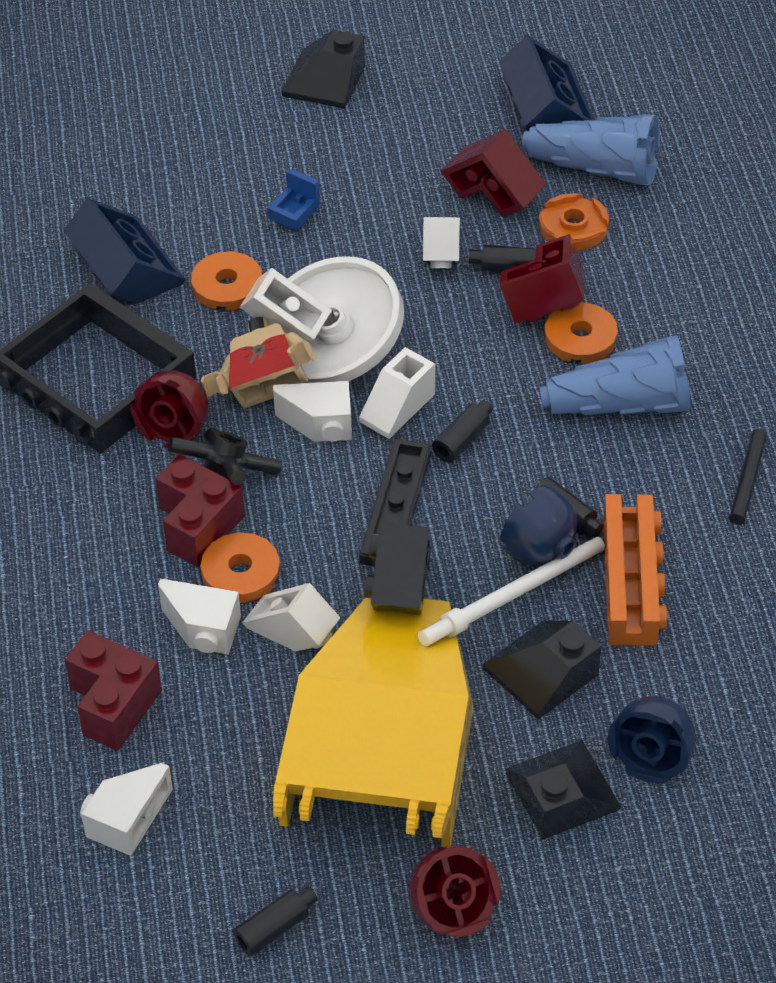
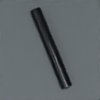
(748, 476)

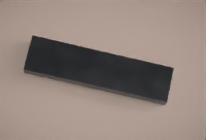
(398, 489)

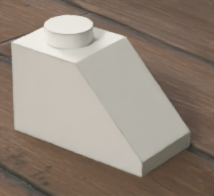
(441, 241)
(285, 304)
(315, 409)
(201, 614)
(293, 618)
(126, 807)

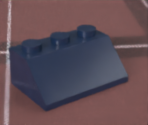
(543, 85)
(121, 253)

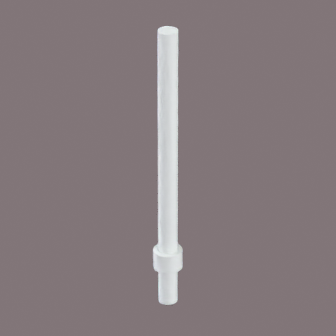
(457, 619)

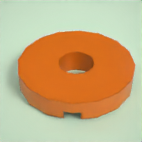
(584, 234)
(221, 266)
(587, 318)
(241, 549)

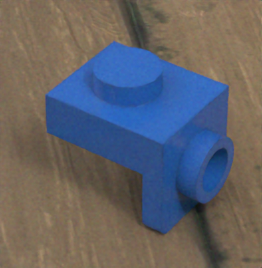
(296, 202)

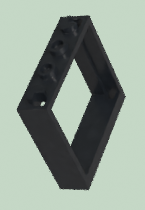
(87, 306)

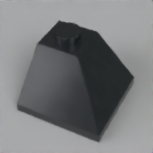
(328, 70)
(546, 665)
(562, 789)

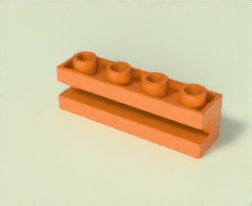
(632, 573)

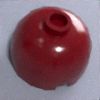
(170, 406)
(454, 890)

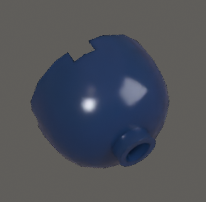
(541, 529)
(653, 739)

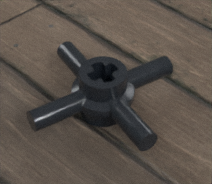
(225, 455)

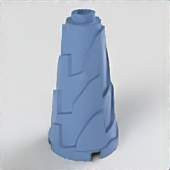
(603, 147)
(627, 383)

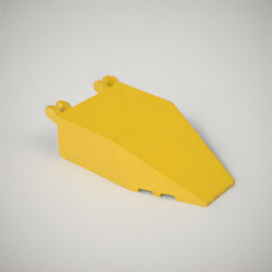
(380, 720)

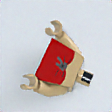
(258, 362)

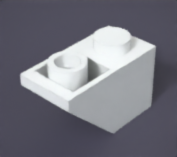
(399, 392)

